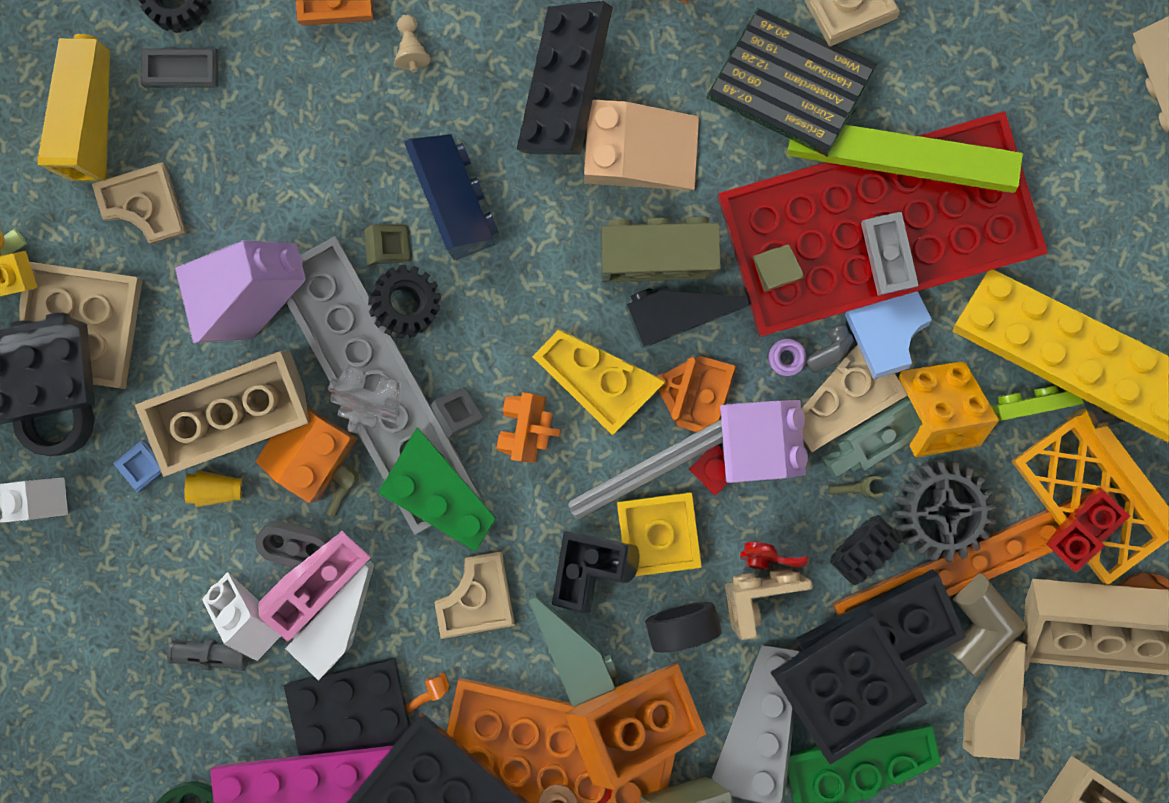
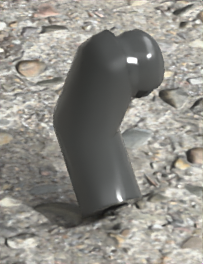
(834, 352)

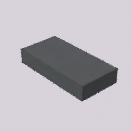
(179, 67)

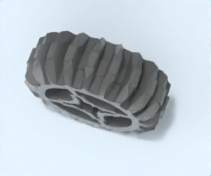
(947, 526)

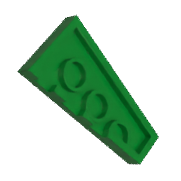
(859, 775)

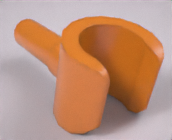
(436, 690)

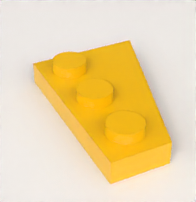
(597, 379)

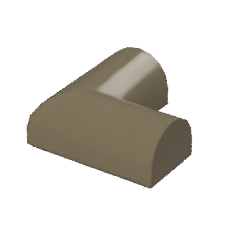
(992, 629)

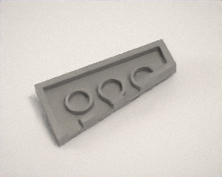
(760, 737)

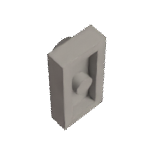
(889, 253)

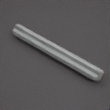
(647, 470)

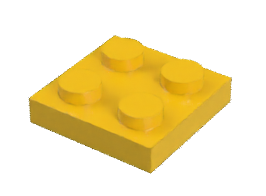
(662, 532)

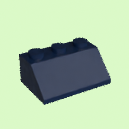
(452, 194)

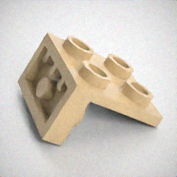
(746, 614)

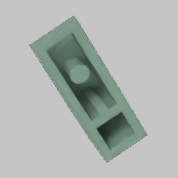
(576, 657)

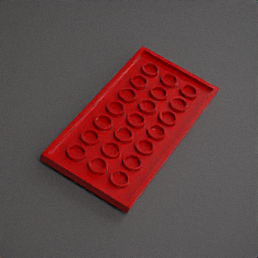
(820, 212)

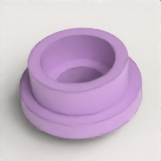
(795, 348)

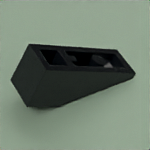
(673, 312)

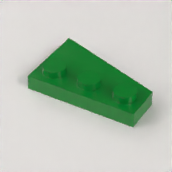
(434, 492)

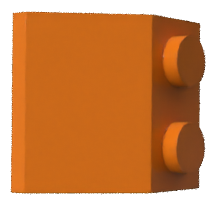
(307, 456)

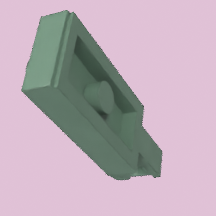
(874, 439)

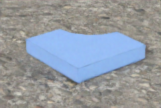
(886, 332)

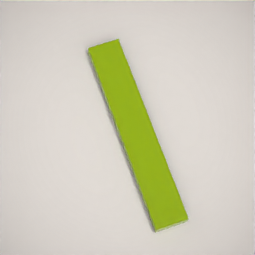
(920, 158)

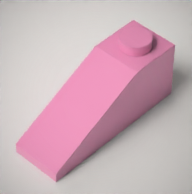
(311, 585)

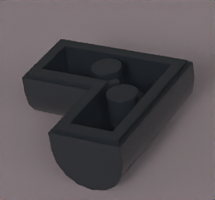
(583, 560)

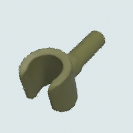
(345, 478)
(857, 487)

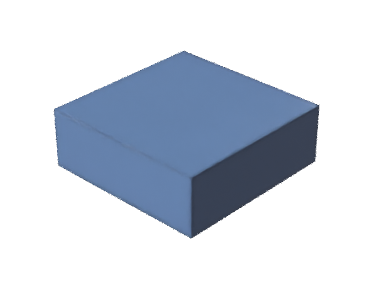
(139, 466)

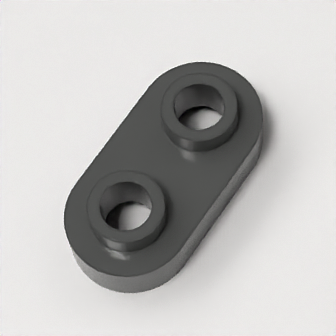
(295, 546)

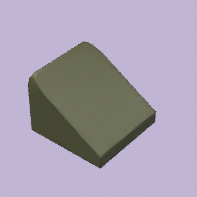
(387, 244)
(777, 268)

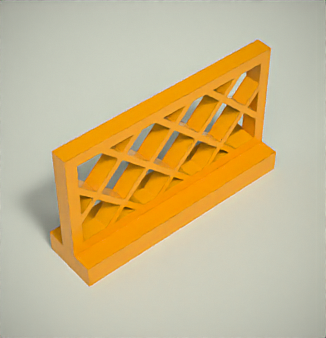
(1116, 468)

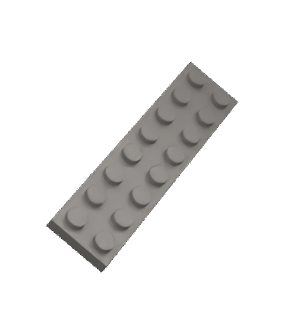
(341, 332)

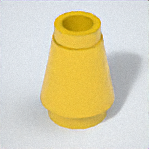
(211, 488)

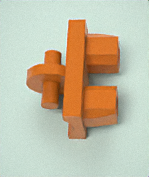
(531, 429)

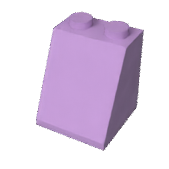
(238, 289)

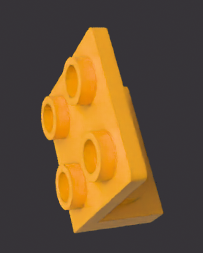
(950, 408)

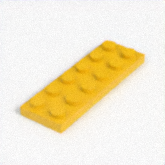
(1070, 351)

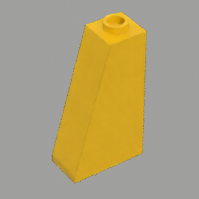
(77, 111)

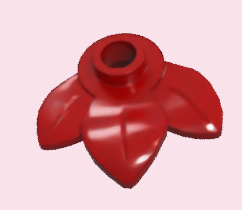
(761, 554)

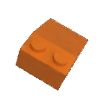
(635, 726)

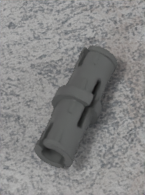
(206, 655)

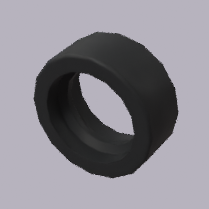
(80, 433)
(683, 627)

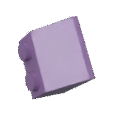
(763, 440)

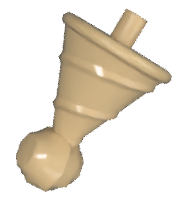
(411, 53)

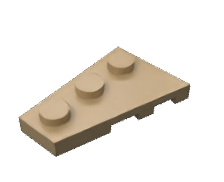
(847, 401)

